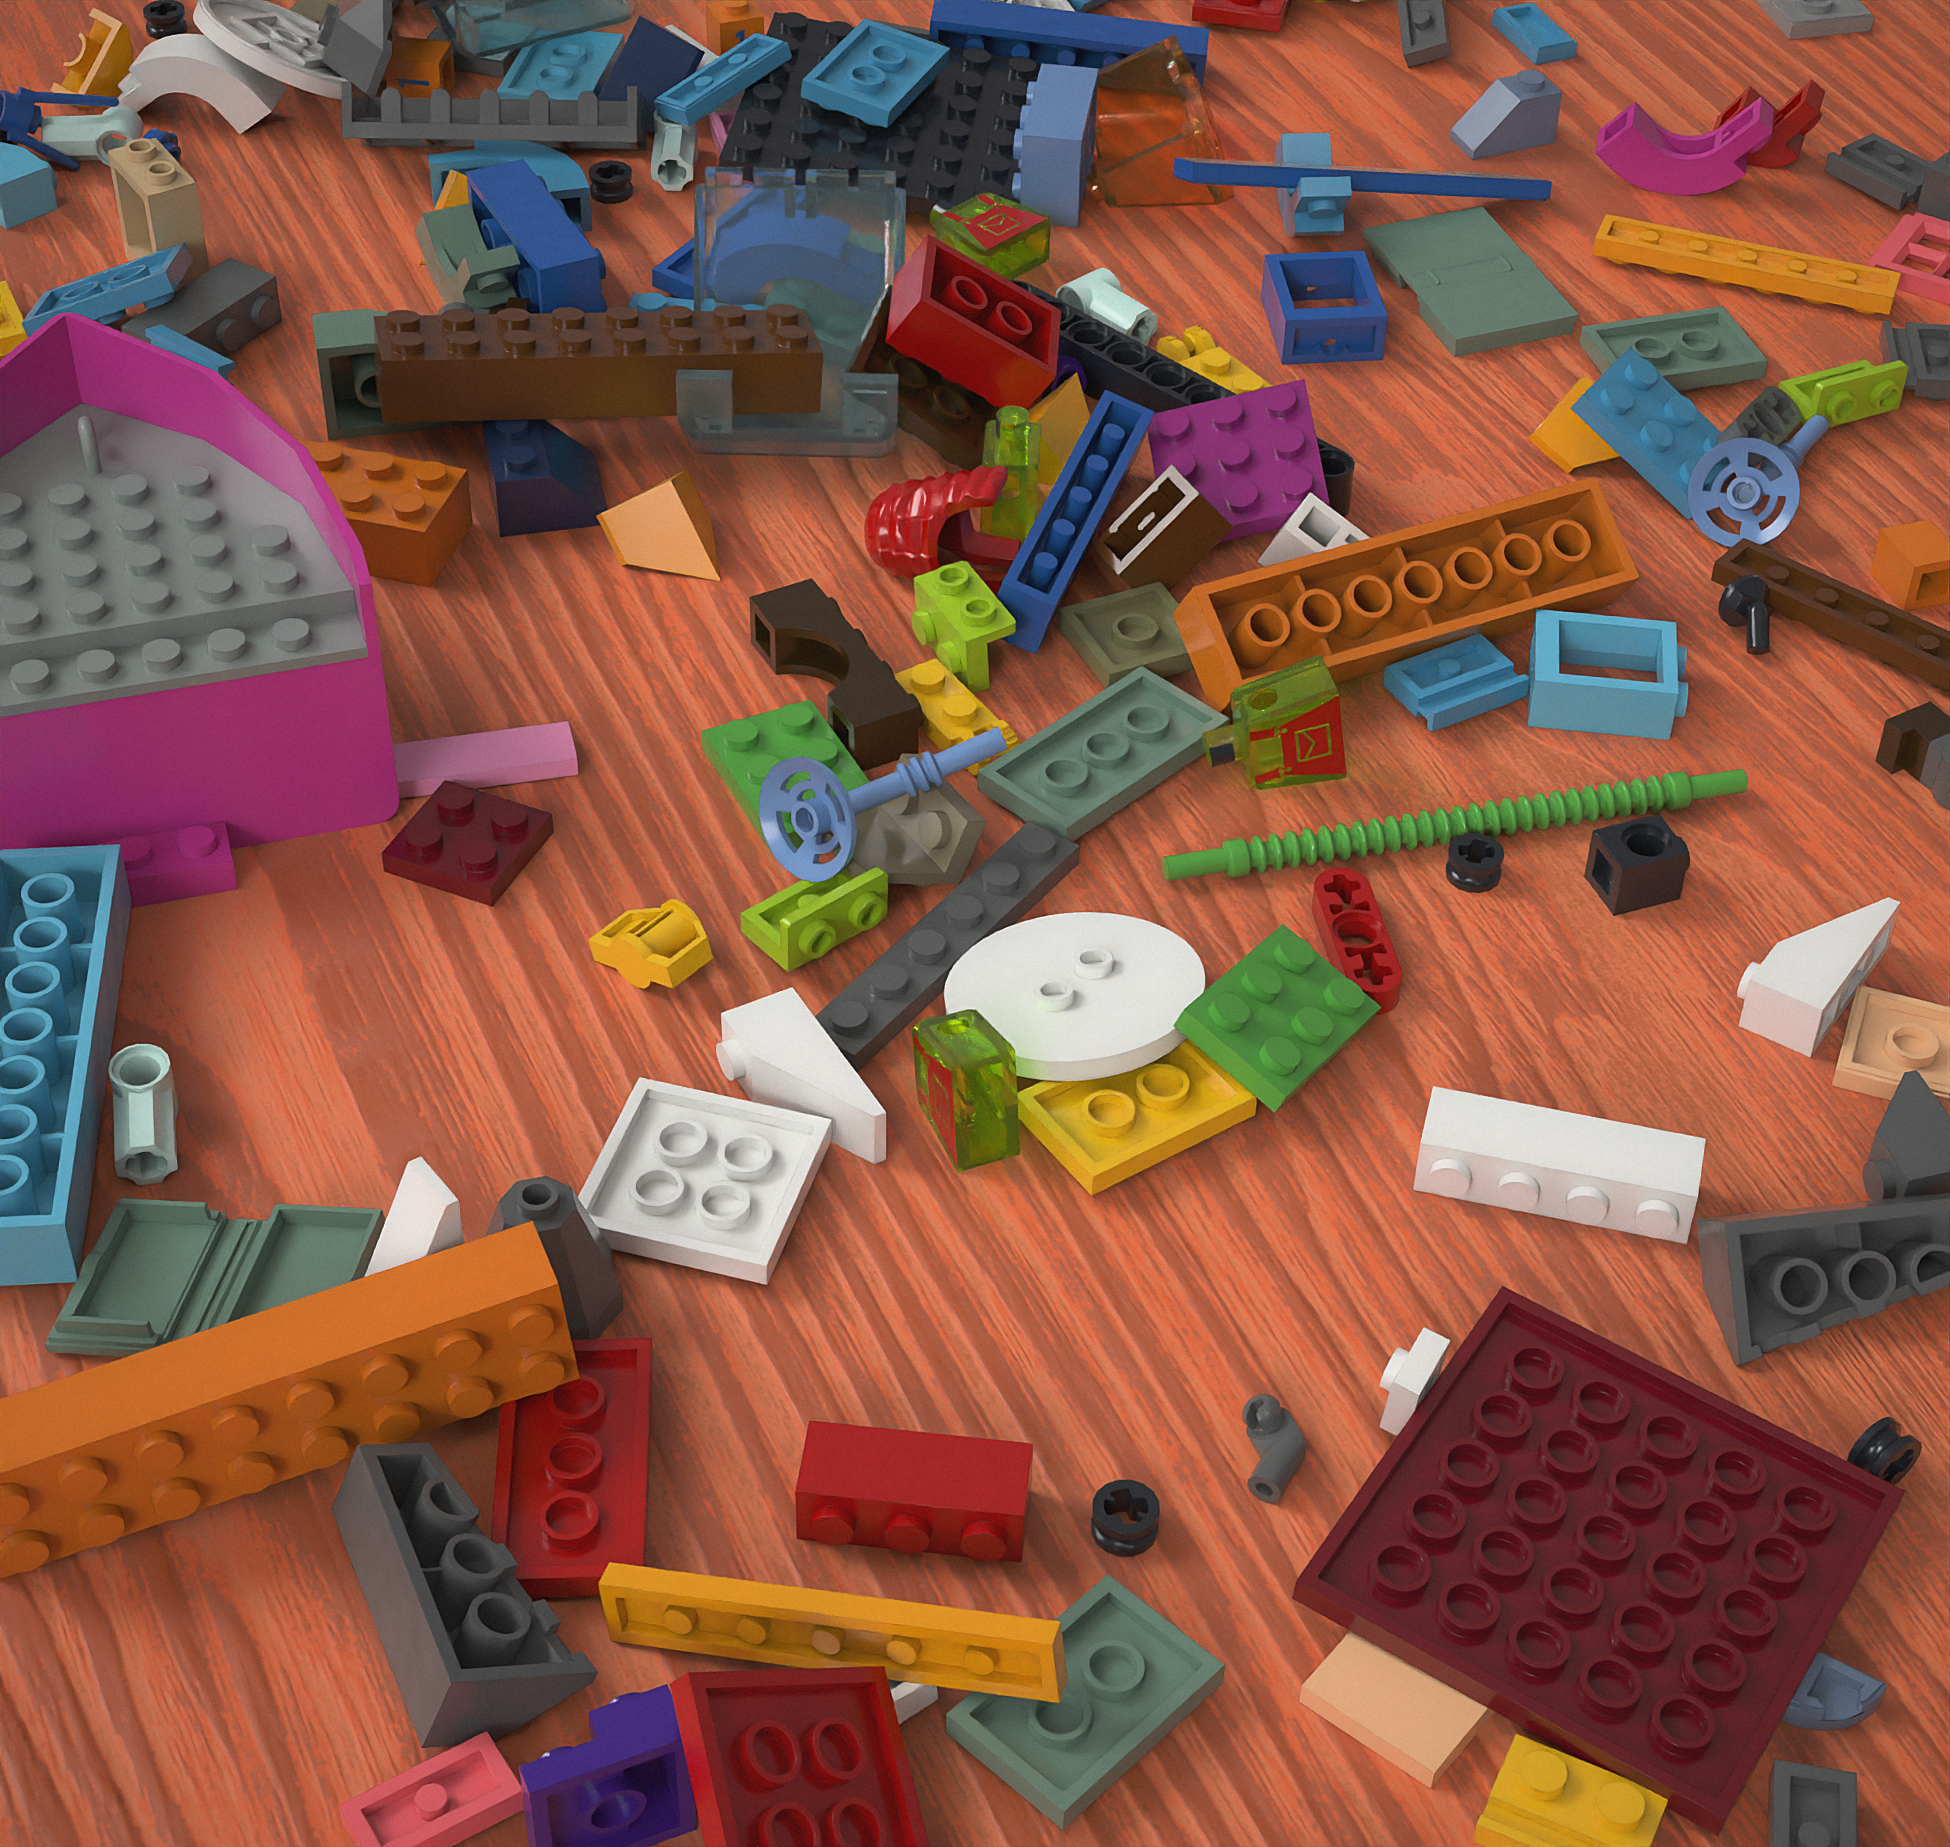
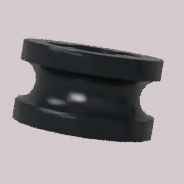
(164, 18)
(610, 182)
(1486, 866)
(1885, 1451)
(1140, 1505)

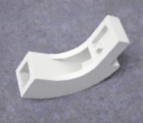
(204, 70)

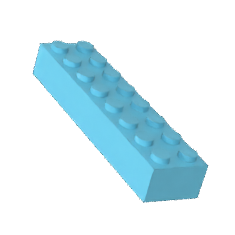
(58, 1007)

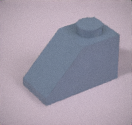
(1510, 116)

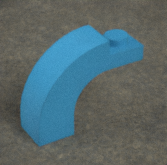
(561, 174)
(1316, 202)

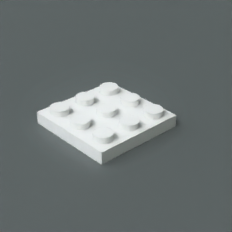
(704, 1179)

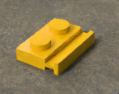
(1565, 1802)

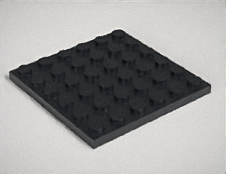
(942, 146)

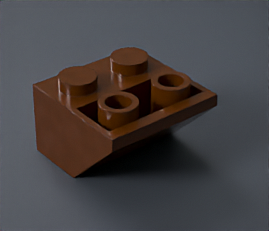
(1163, 533)

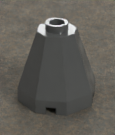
(574, 1249)

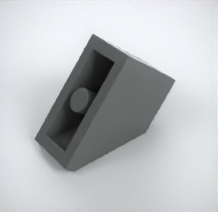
(1910, 1145)

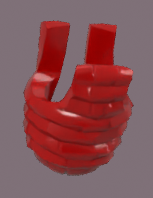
(921, 515)

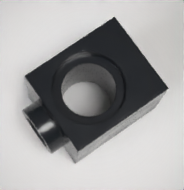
(1637, 864)

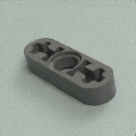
(1767, 418)

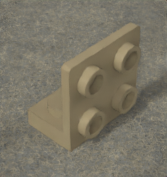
(918, 837)

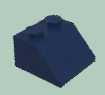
(540, 478)

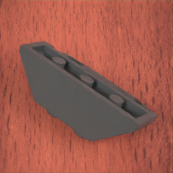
(358, 40)

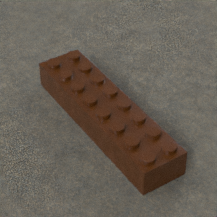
(589, 362)

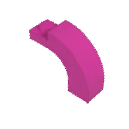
(1681, 163)

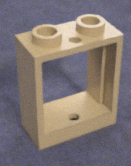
(157, 204)

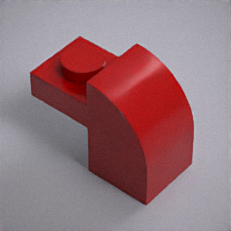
(1789, 124)

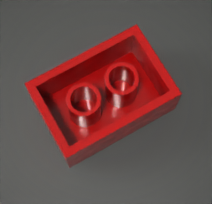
(973, 325)

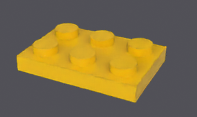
(1135, 1118)

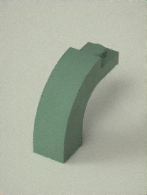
(460, 261)

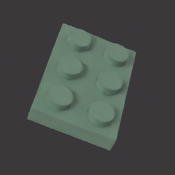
(1684, 347)
(1123, 1694)

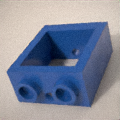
(1303, 331)

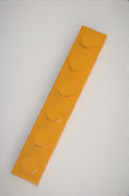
(1747, 264)
(834, 1631)

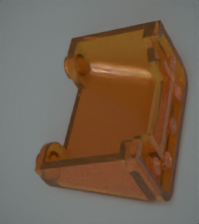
(1144, 120)

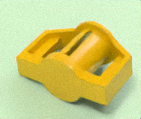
(654, 945)

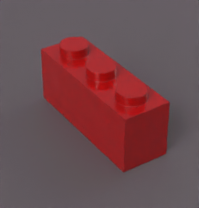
(914, 1491)

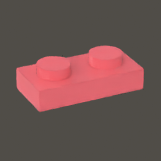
(436, 1800)

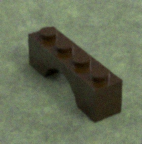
(807, 635)

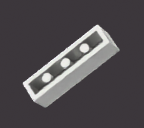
(1560, 1164)

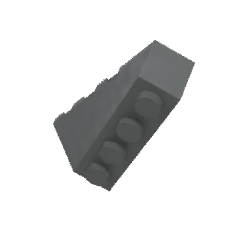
(1815, 1267)
(447, 1601)

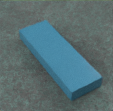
(722, 79)

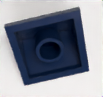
(653, 62)

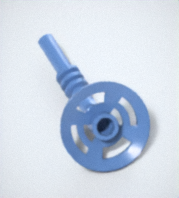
(1746, 492)
(828, 812)

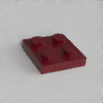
(468, 843)

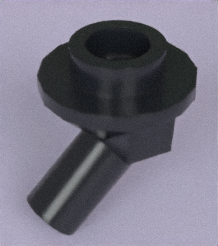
(1746, 604)

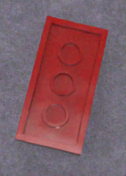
(577, 1471)

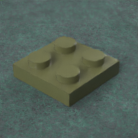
(1126, 632)

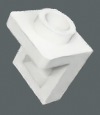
(1411, 1377)

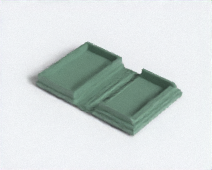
(1471, 281)
(188, 1268)

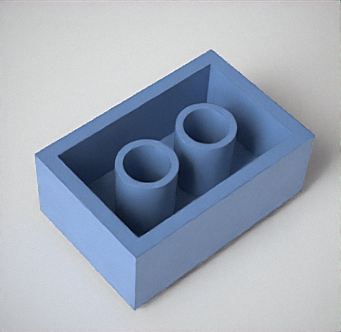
(1056, 142)

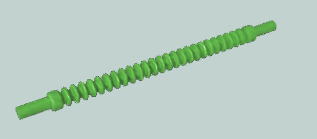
(1237, 857)

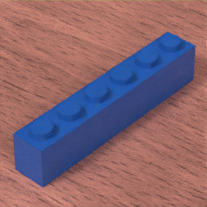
(1057, 34)
(1072, 518)

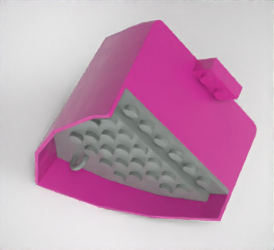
(174, 620)

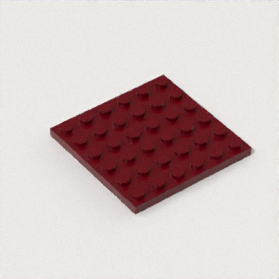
(1603, 1554)

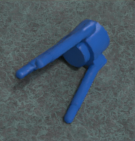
(22, 116)

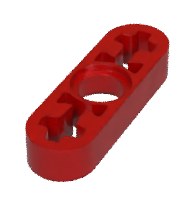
(1362, 920)

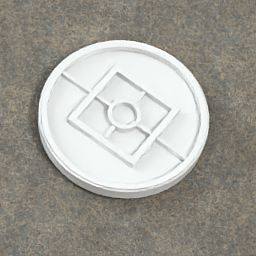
(270, 42)
(1080, 992)

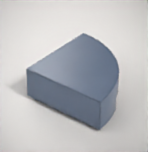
(1834, 1696)

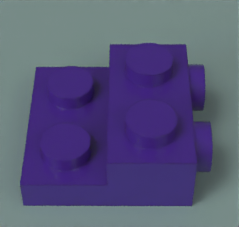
(620, 1786)

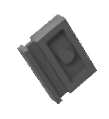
(1880, 170)
(1925, 352)

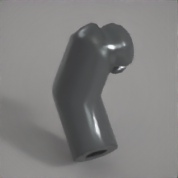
(1277, 1444)

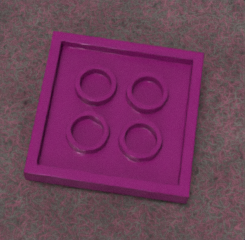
(1245, 454)

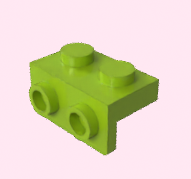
(1848, 391)
(958, 619)
(816, 916)

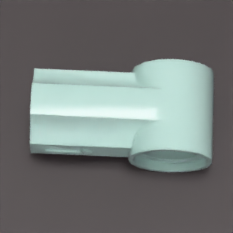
(90, 135)
(673, 153)
(1103, 299)
(144, 1113)

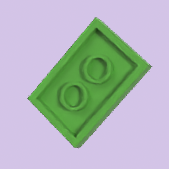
(752, 746)
(1277, 1017)

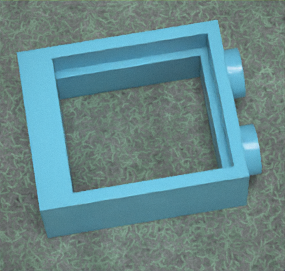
(1600, 702)

